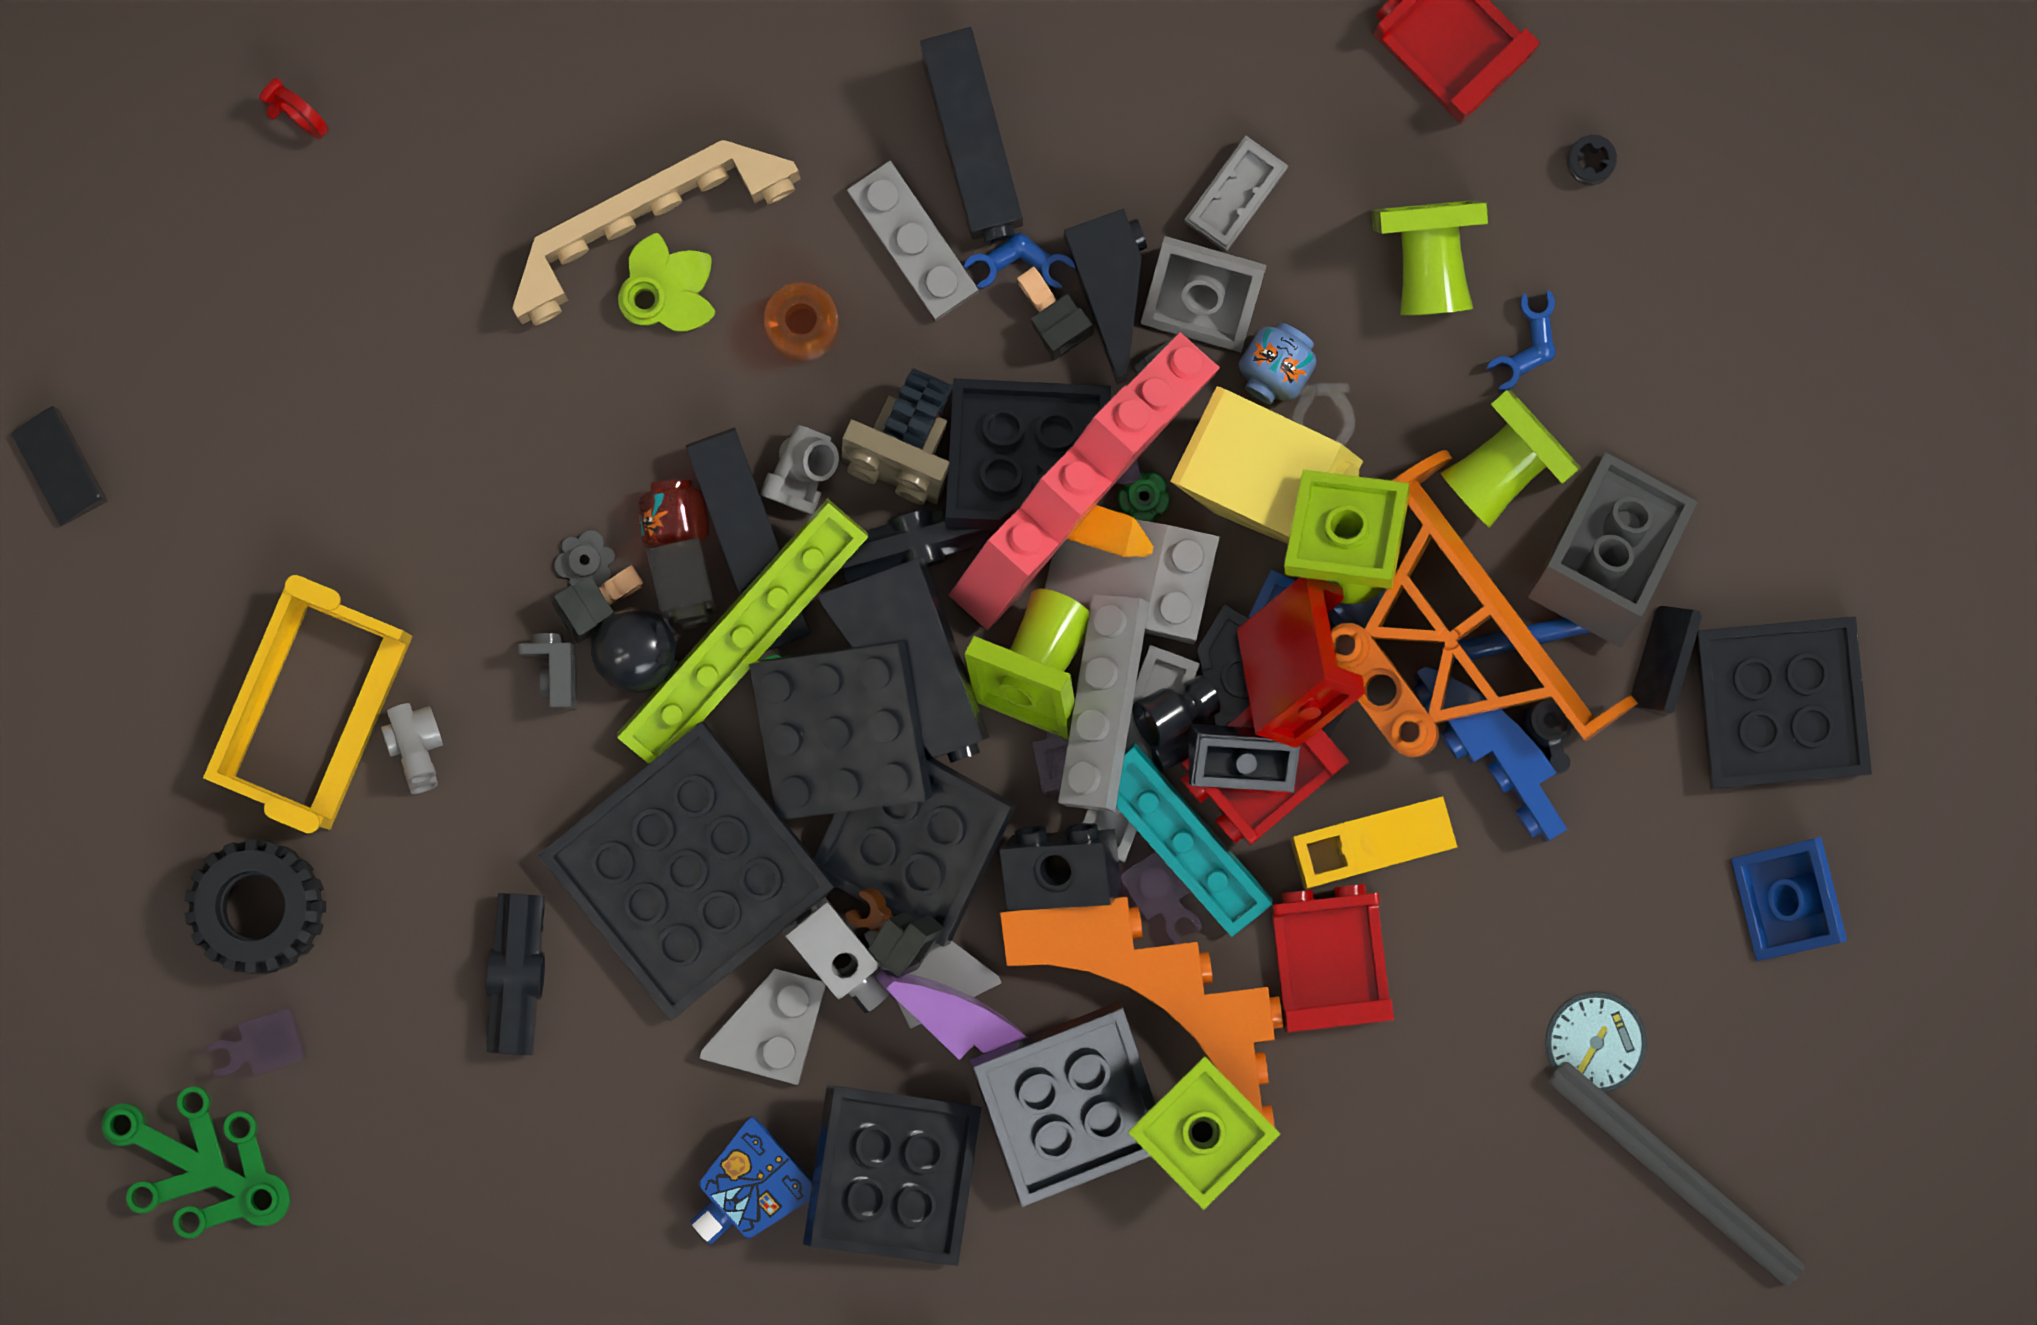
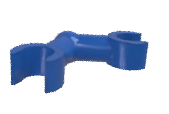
(1019, 247)
(1542, 344)

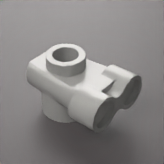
(803, 462)
(412, 736)

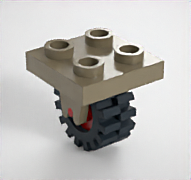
(903, 441)

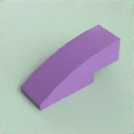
(951, 1015)

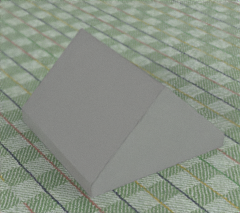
(1203, 294)

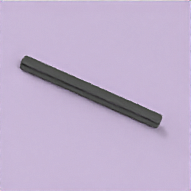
(1676, 1173)

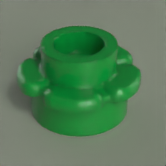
(1145, 510)

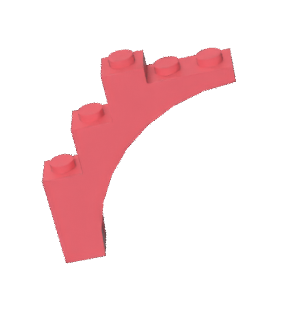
(1081, 479)

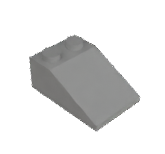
(1169, 579)

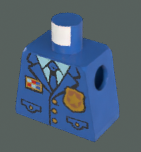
(751, 1185)

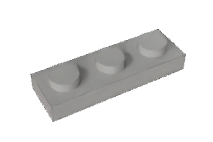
(912, 241)

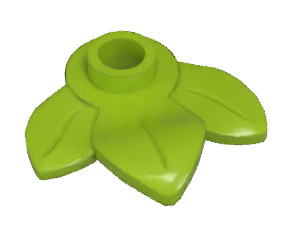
(674, 283)

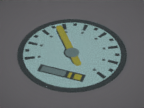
(1599, 1038)

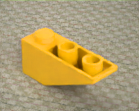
(1373, 842)

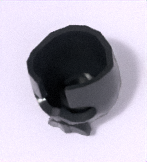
(634, 649)

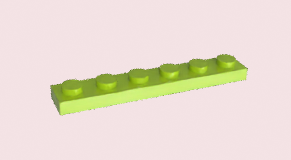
(744, 632)

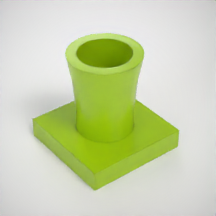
(1432, 253)
(1508, 461)
(1347, 532)
(1031, 676)
(1236, 1140)

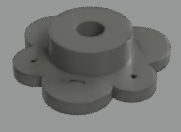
(591, 545)

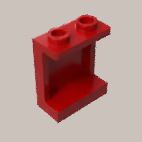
(1454, 48)
(1294, 664)
(1253, 812)
(1331, 959)

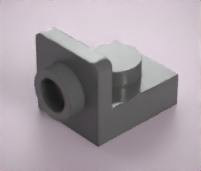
(559, 678)

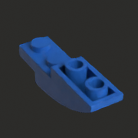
(1515, 757)

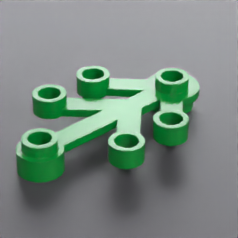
(203, 1167)

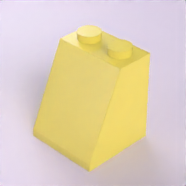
(1251, 463)

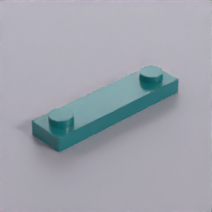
(1188, 844)

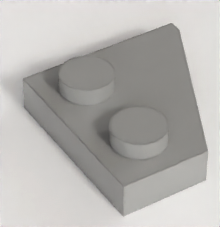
(771, 1028)

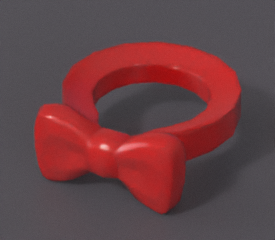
(300, 112)

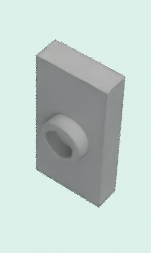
(1236, 194)

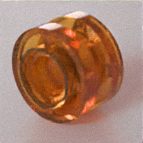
(796, 297)

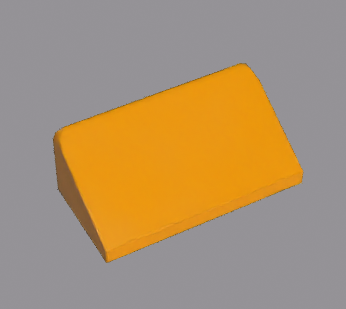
(1112, 533)

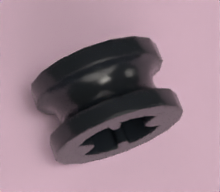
(1595, 144)

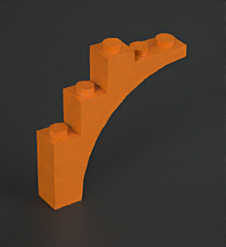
(1169, 976)

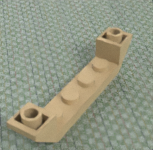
(761, 173)

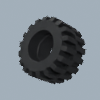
(210, 898)

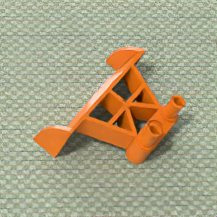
(1405, 719)

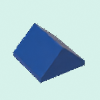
(1789, 899)

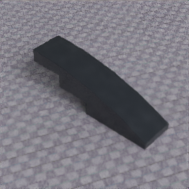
(738, 514)

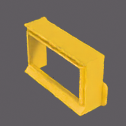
(259, 683)

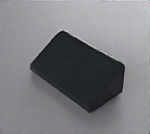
(59, 466)
(1665, 659)
(1239, 759)

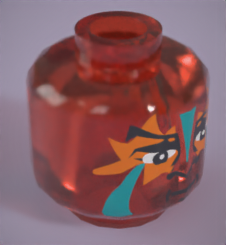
(672, 513)

